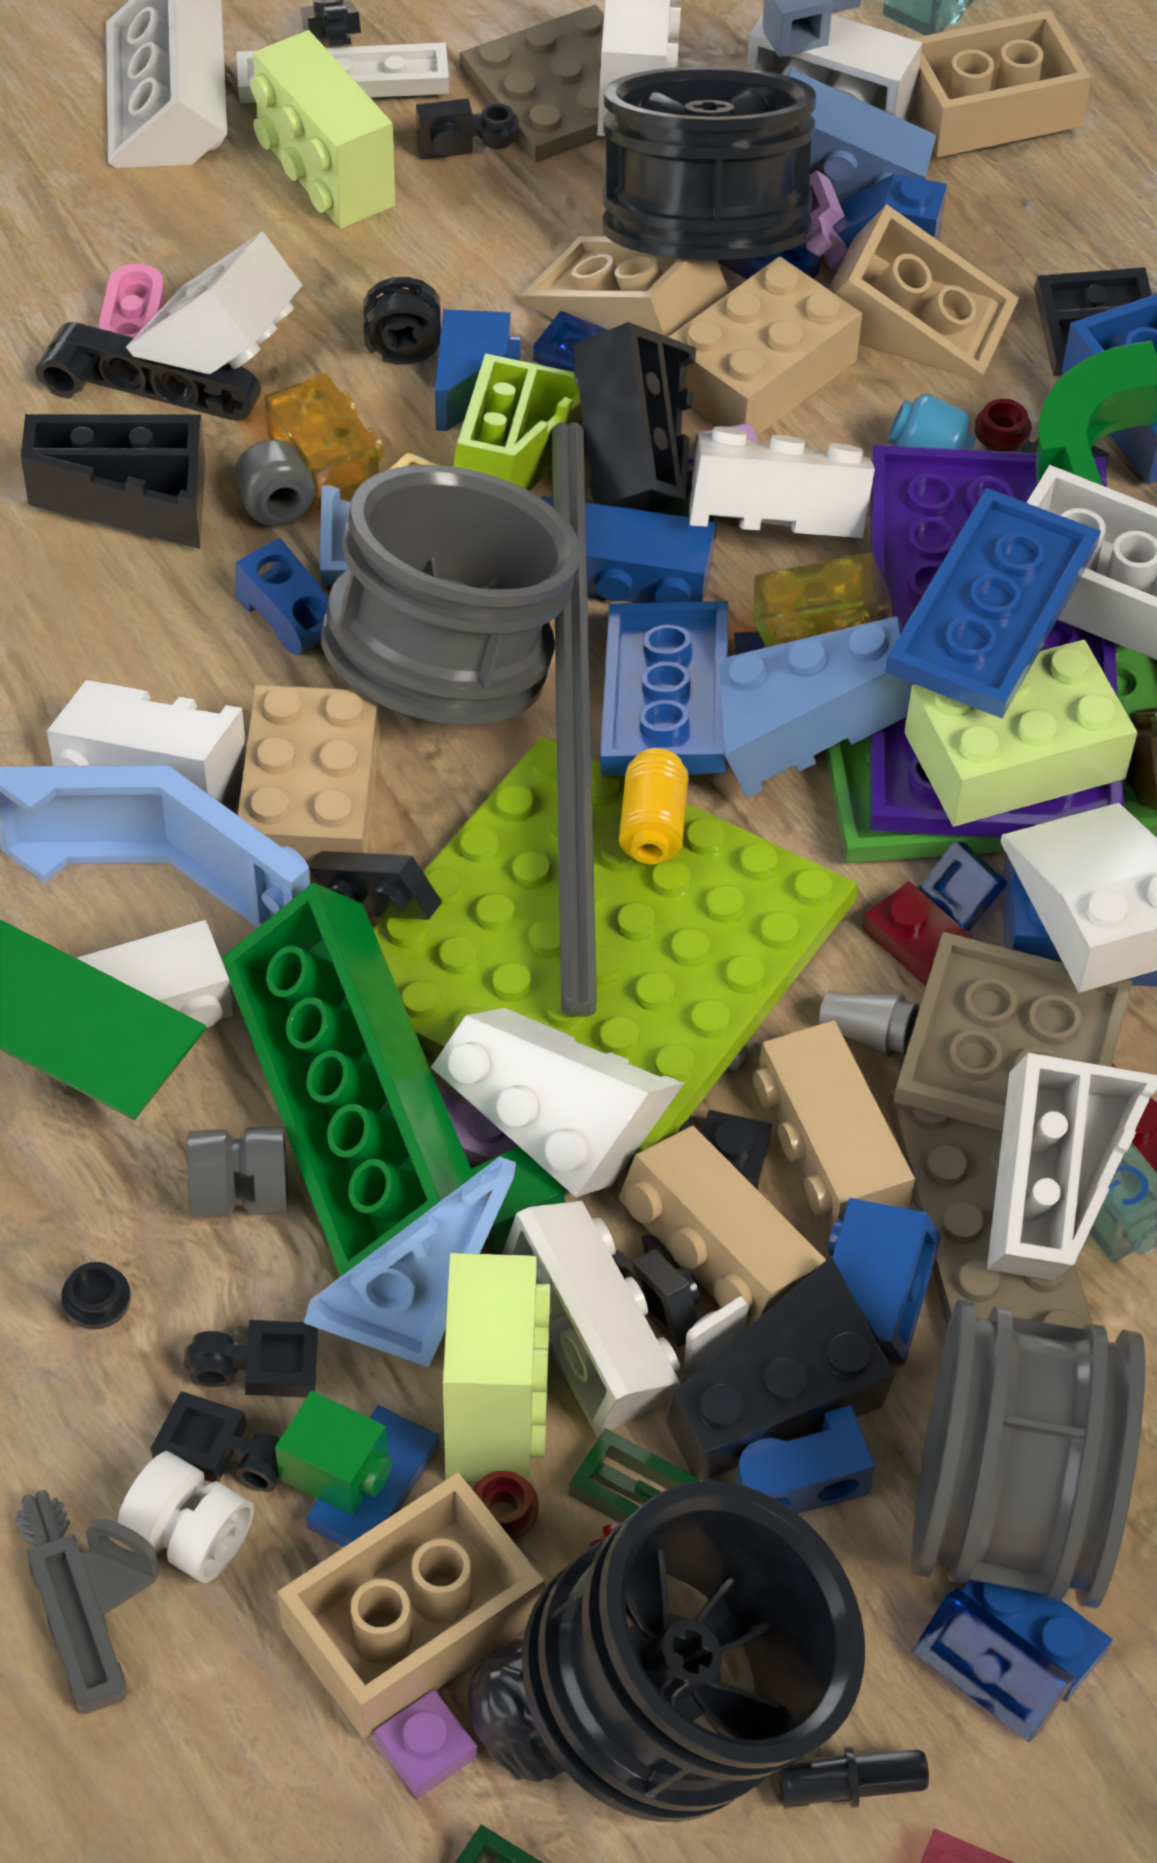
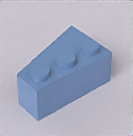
(862, 143)
(806, 697)

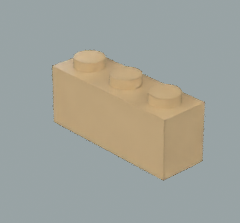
(831, 1122)
(716, 1223)

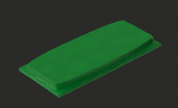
(87, 1025)

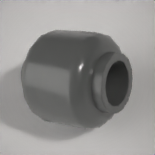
(274, 483)

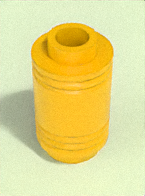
(653, 806)

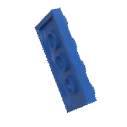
(993, 602)
(664, 684)

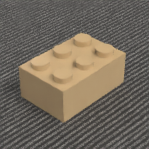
(999, 83)
(768, 347)
(311, 768)
(410, 1604)

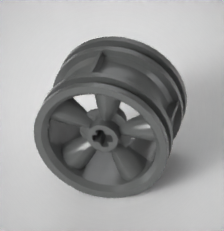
(449, 594)
(1029, 1454)

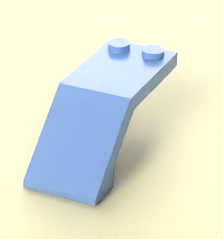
(144, 817)

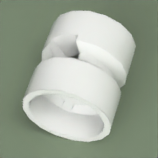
(192, 1520)

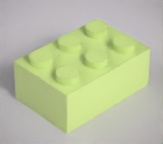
(323, 129)
(1054, 740)
(495, 1365)

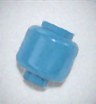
(931, 424)

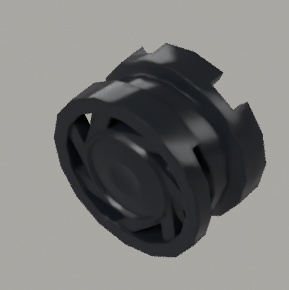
(402, 321)

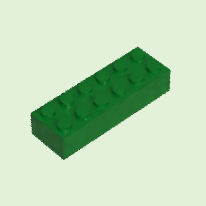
(345, 1071)

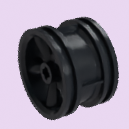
(708, 162)
(625, 1699)

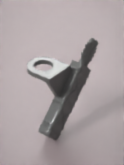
(81, 1590)

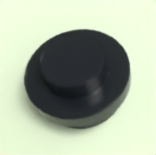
(95, 1296)

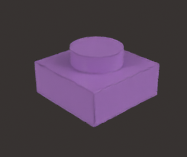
(425, 1744)

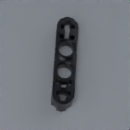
(90, 355)

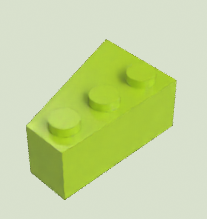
(513, 419)

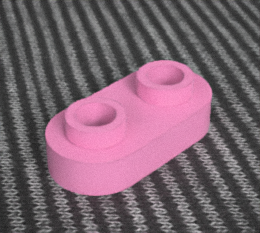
(132, 299)

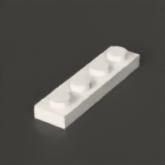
(376, 69)

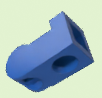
(283, 596)
(813, 1468)

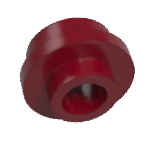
(1003, 425)
(512, 1489)

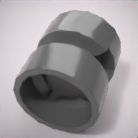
(213, 1165)

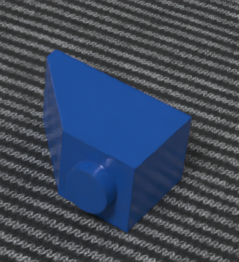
(912, 197)
(463, 344)
(887, 1267)

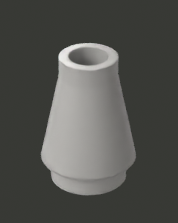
(872, 1019)

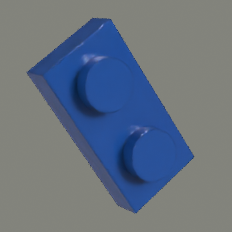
(1048, 1626)

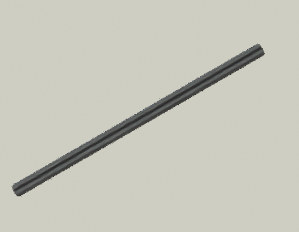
(574, 744)

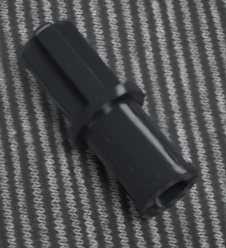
(852, 1776)

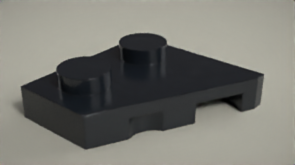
(1079, 295)

